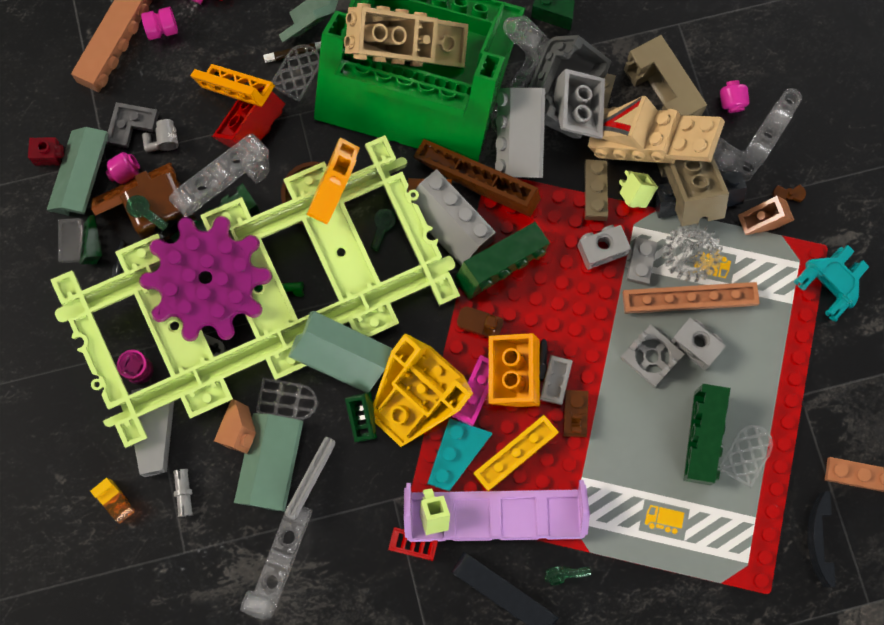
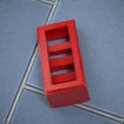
(392, 547)

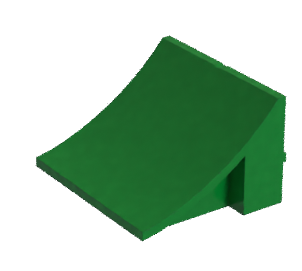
(419, 102)

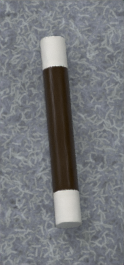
(282, 54)

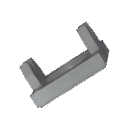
(652, 334)

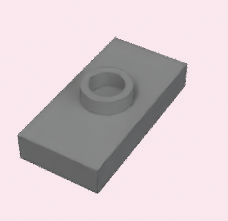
(556, 380)

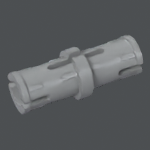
(183, 492)

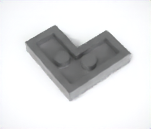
(127, 118)

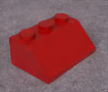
(249, 119)

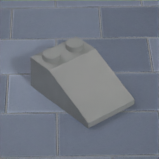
(580, 103)

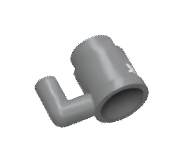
(165, 136)

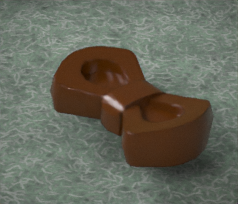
(797, 193)

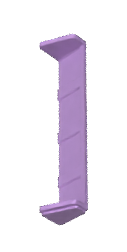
(503, 515)

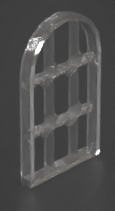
(279, 392)

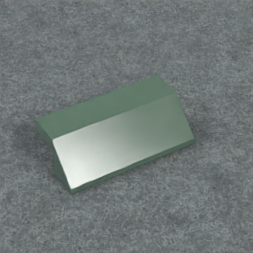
(307, 16)
(78, 171)
(340, 352)
(269, 462)

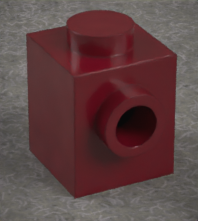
(45, 151)

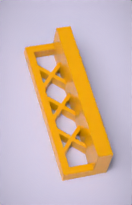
(236, 88)

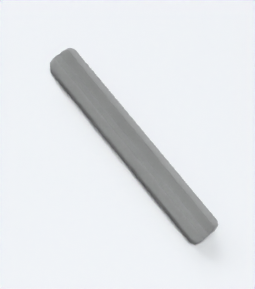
(310, 478)

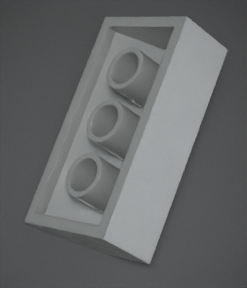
(520, 132)
(453, 219)

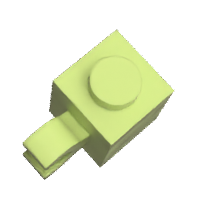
(637, 189)
(434, 513)

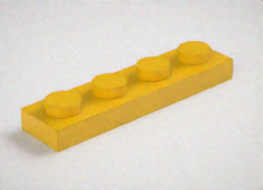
(515, 453)

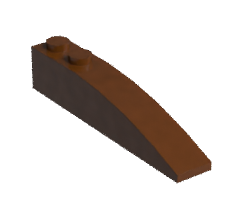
(480, 178)

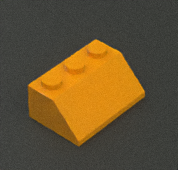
(514, 370)

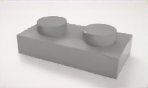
(641, 261)

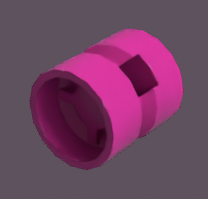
(159, 23)
(135, 367)

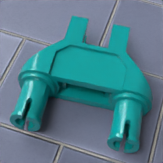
(837, 278)

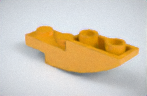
(333, 181)

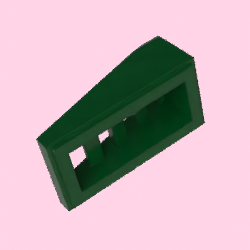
(91, 246)
(367, 406)

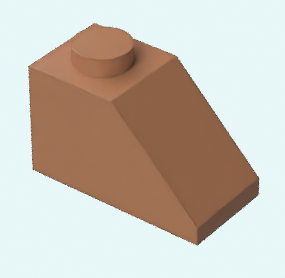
(766, 216)
(236, 428)

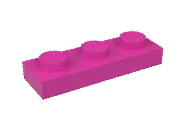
(480, 387)

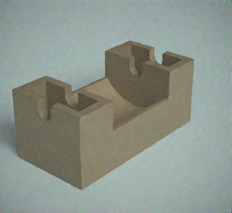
(663, 71)
(697, 190)

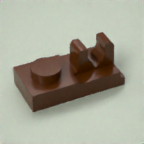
(575, 413)

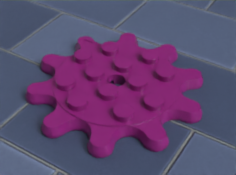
(209, 303)

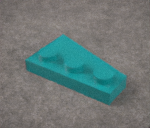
(456, 452)

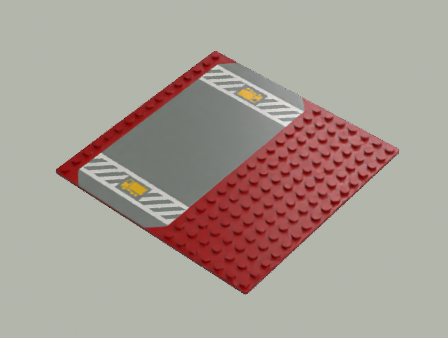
(638, 431)

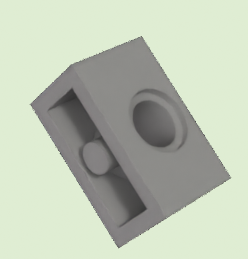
(594, 255)
(701, 356)

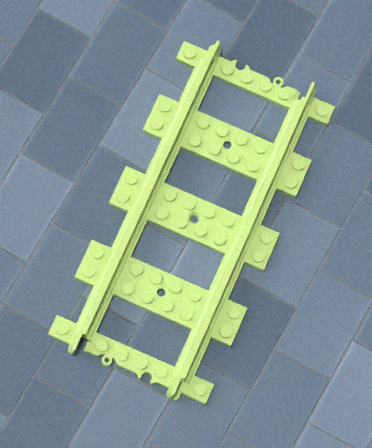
(194, 371)

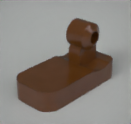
(479, 322)

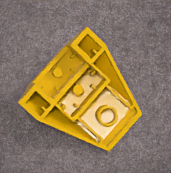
(417, 391)

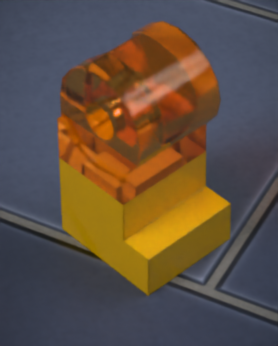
(113, 500)

